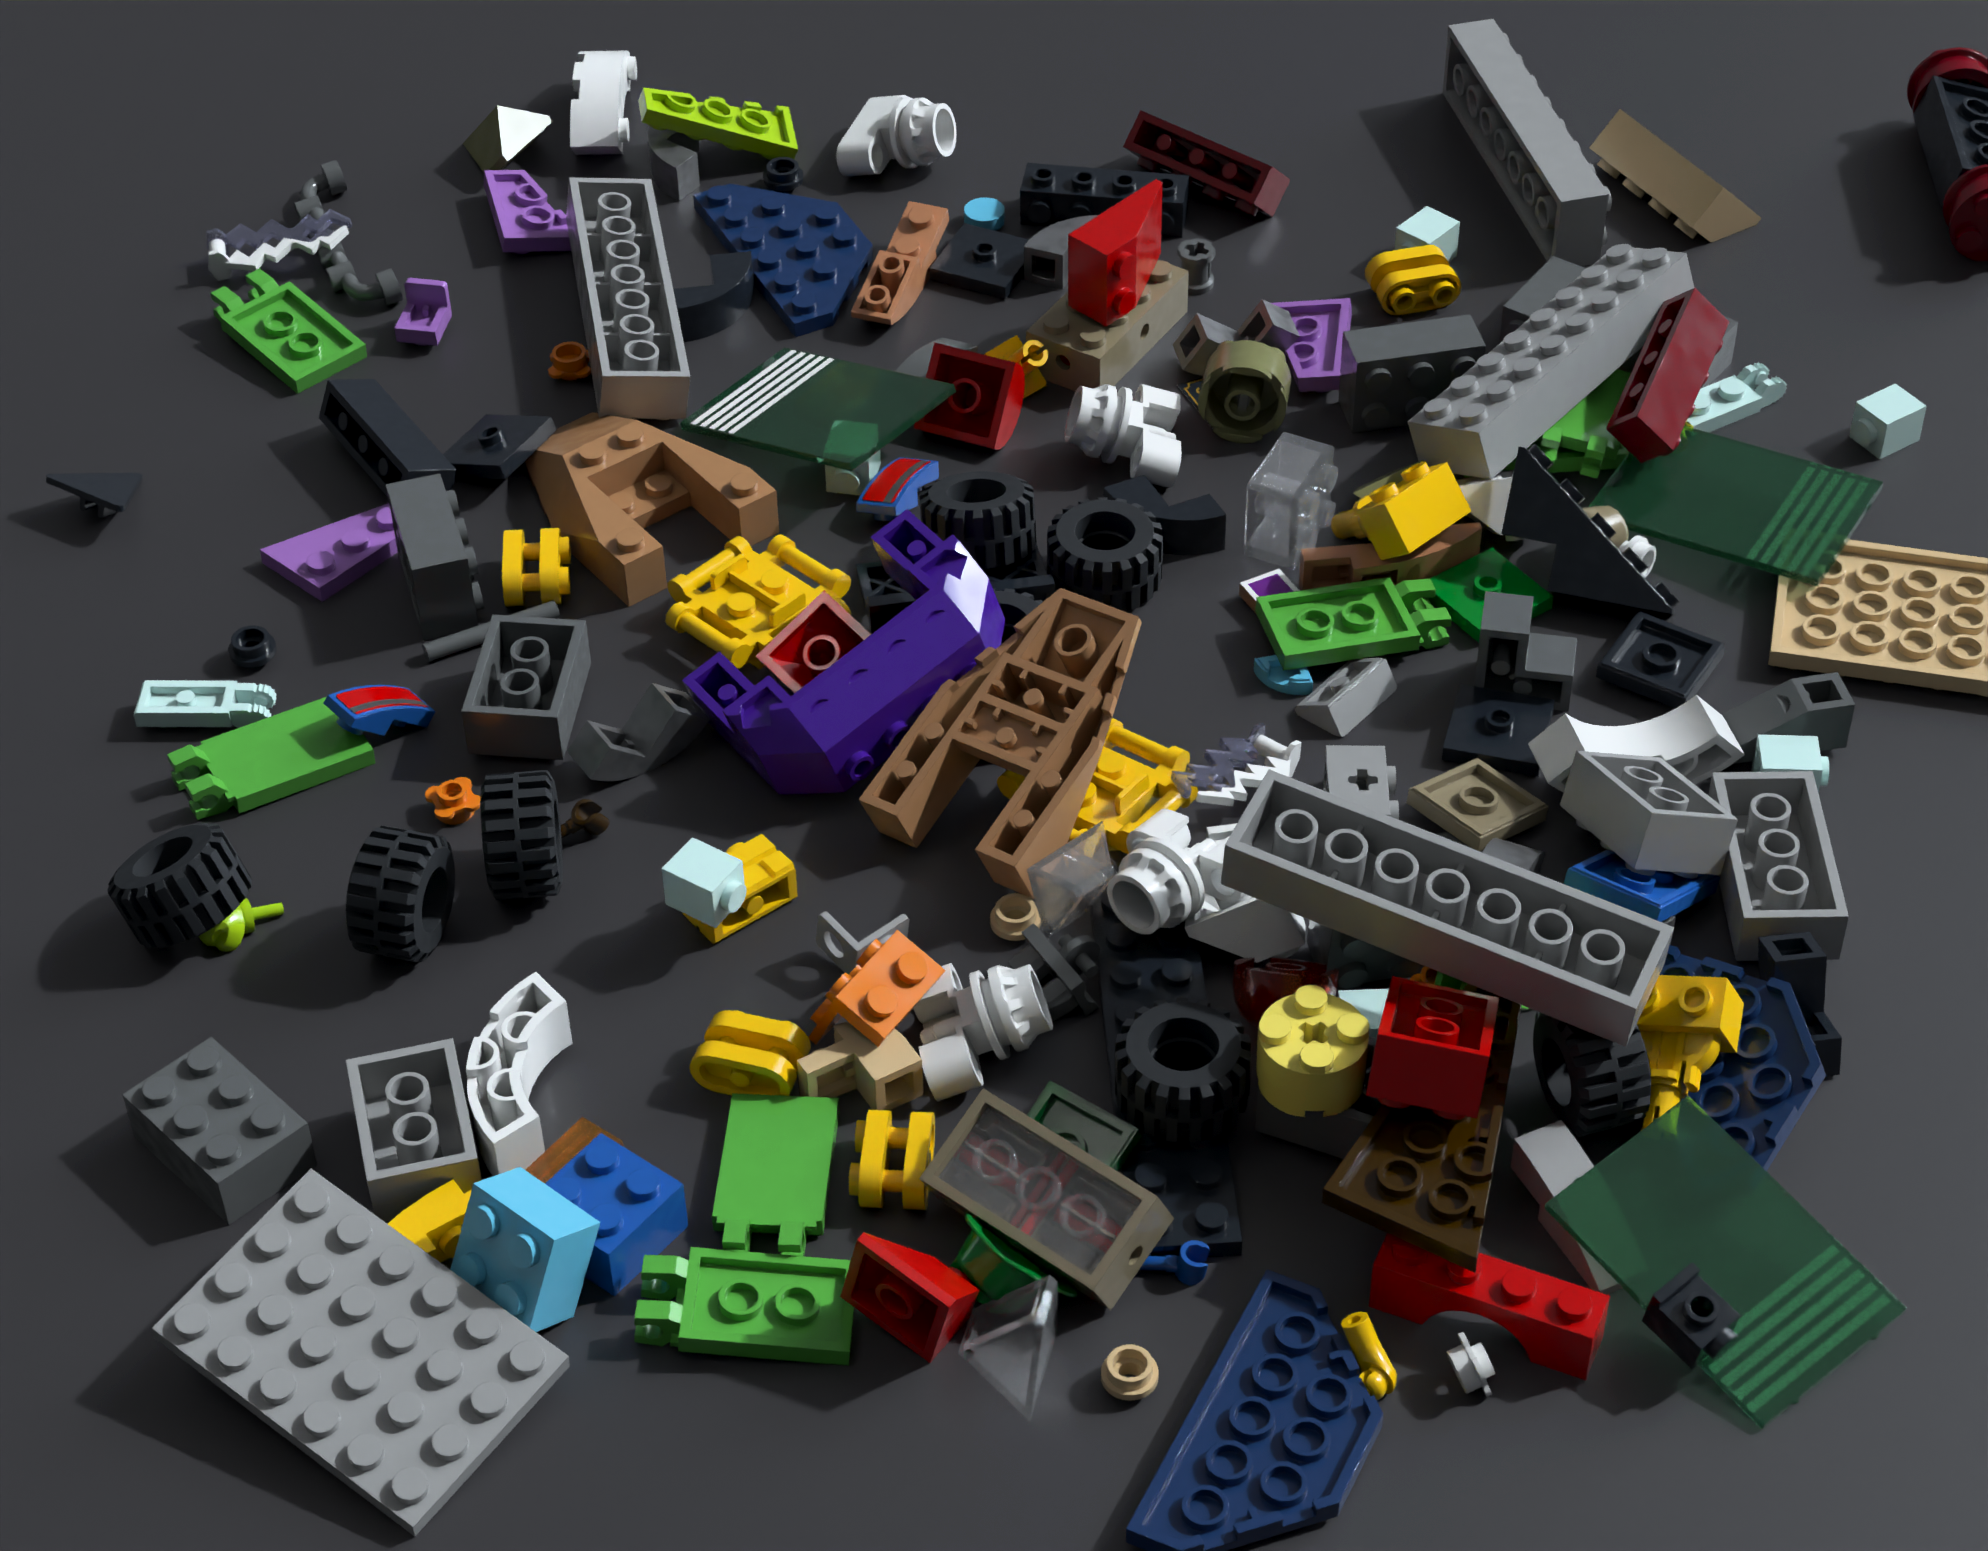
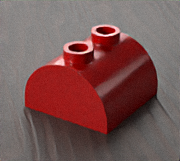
(985, 397)

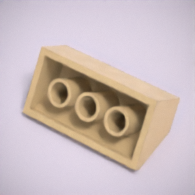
(1670, 180)

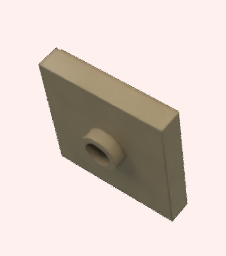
(1477, 804)

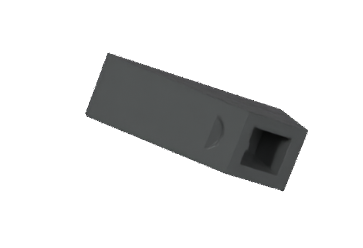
(1799, 708)

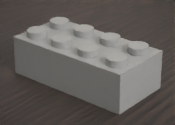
(1779, 862)

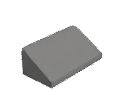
(1348, 695)

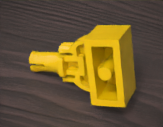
(1405, 513)
(1684, 1032)

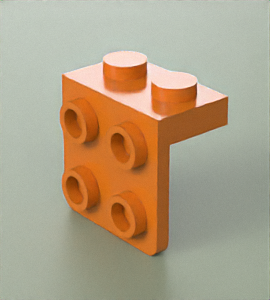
(878, 990)

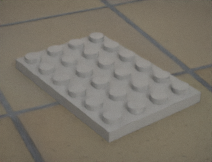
(362, 1350)

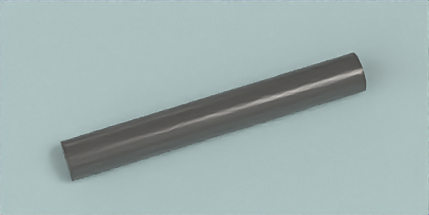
(476, 635)

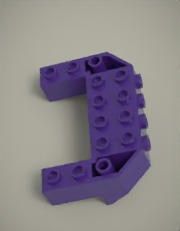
(873, 694)

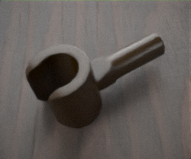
(587, 817)

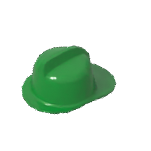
(996, 1266)

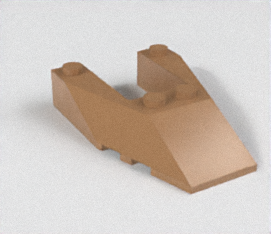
(618, 475)
(1026, 707)

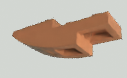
(904, 267)
(1361, 562)

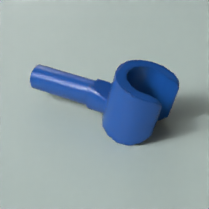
(1188, 1266)

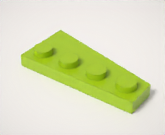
(716, 121)

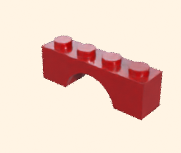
(1549, 1316)

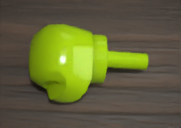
(230, 931)

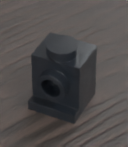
(1692, 1318)

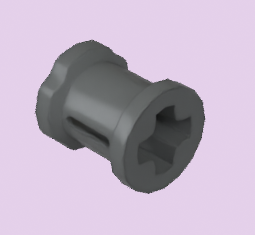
(1197, 258)

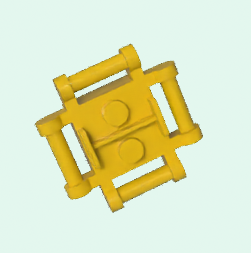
(748, 597)
(1122, 789)

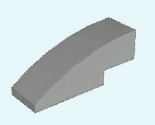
(1546, 1165)

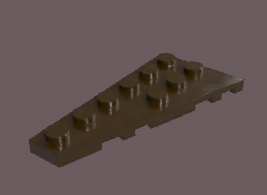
(1431, 1173)

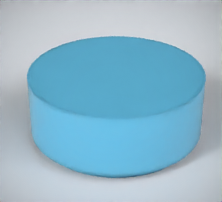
(985, 213)

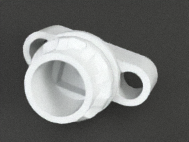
(897, 129)
(1137, 429)
(1163, 878)
(976, 1020)

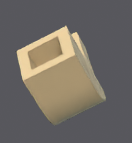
(881, 1074)

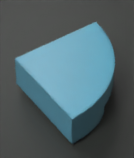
(1288, 681)

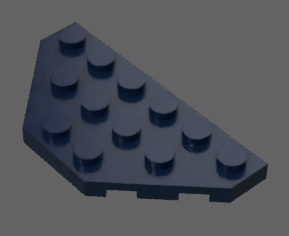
(801, 249)
(1776, 1065)
(1268, 1434)

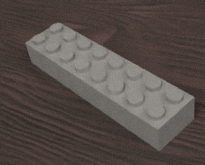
(1525, 143)
(627, 299)
(1549, 362)
(1447, 906)

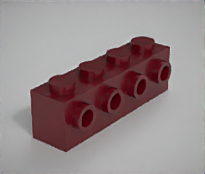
(1208, 164)
(1668, 376)

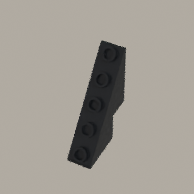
(1585, 556)

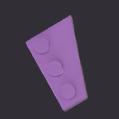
(523, 214)
(1318, 350)
(335, 553)

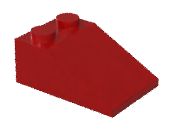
(1115, 256)
(1433, 1048)

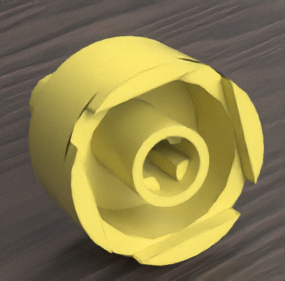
(1312, 1053)

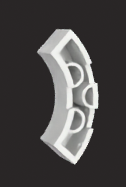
(598, 114)
(1688, 738)
(502, 1066)

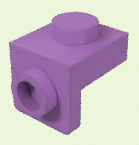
(425, 312)

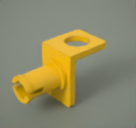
(1026, 356)

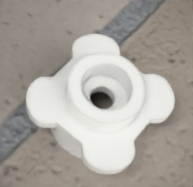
(1471, 1365)

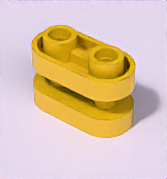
(1412, 280)
(551, 553)
(749, 1055)
(874, 1141)

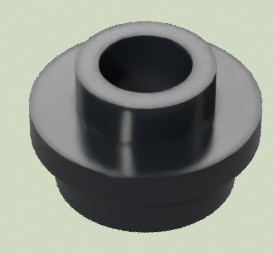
(783, 174)
(251, 647)

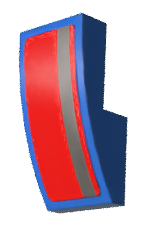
(896, 487)
(376, 707)

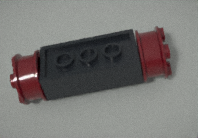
(1952, 121)

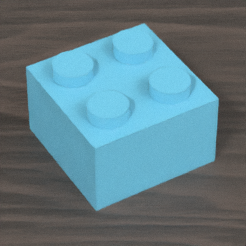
(525, 1247)

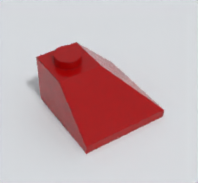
(812, 642)
(908, 1294)

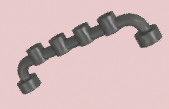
(335, 261)

